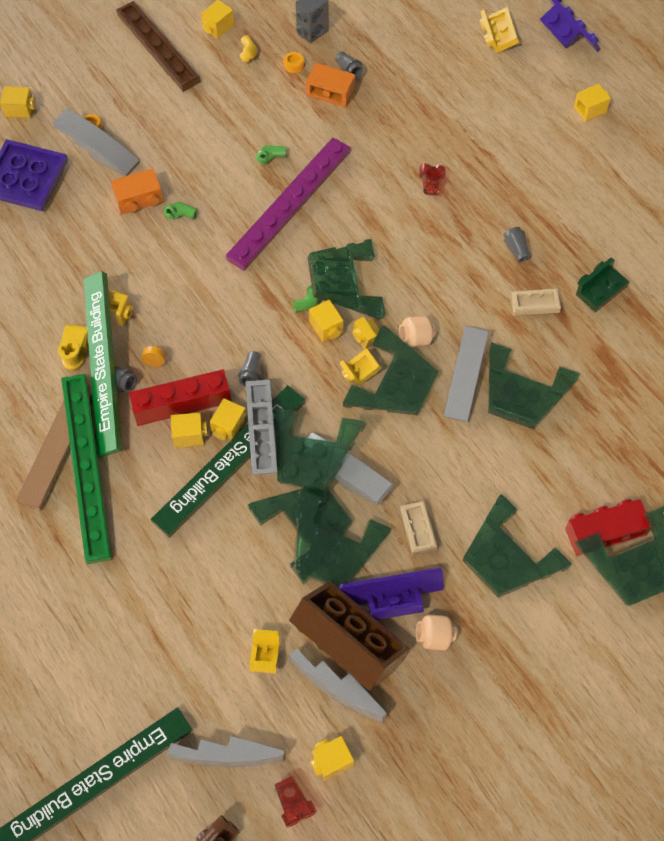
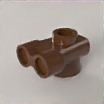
(220, 831)

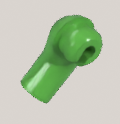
(269, 152)
(180, 209)
(306, 303)

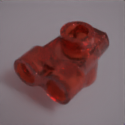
(432, 178)
(295, 807)

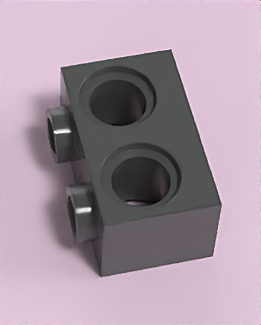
(312, 19)

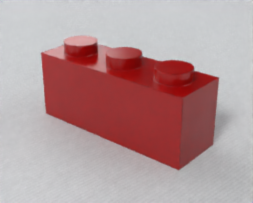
(613, 524)

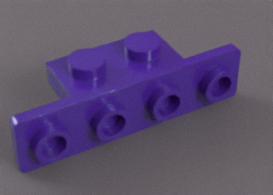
(565, 28)
(395, 594)

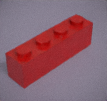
(179, 397)

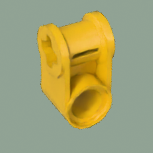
(73, 346)

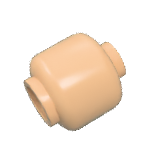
(417, 331)
(435, 632)

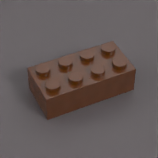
(349, 635)

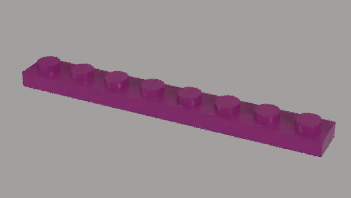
(287, 204)

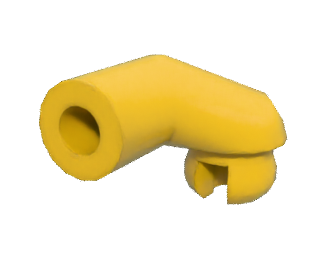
(250, 49)

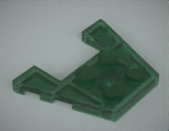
(335, 278)
(404, 383)
(521, 398)
(310, 461)
(329, 513)
(327, 554)
(501, 561)
(636, 571)

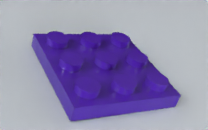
(29, 174)

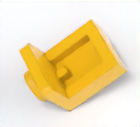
(121, 305)
(365, 332)
(361, 367)
(265, 651)

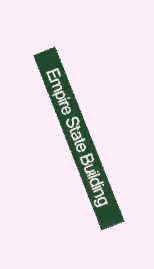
(216, 472)
(97, 779)

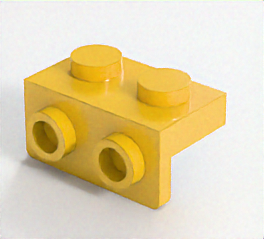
(500, 30)

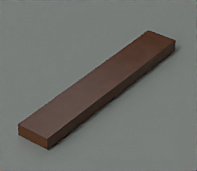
(158, 46)

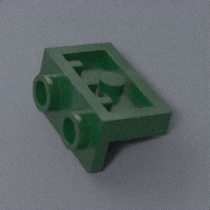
(601, 285)

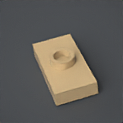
(535, 302)
(418, 528)

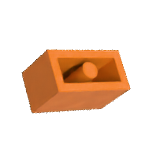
(330, 84)
(137, 191)

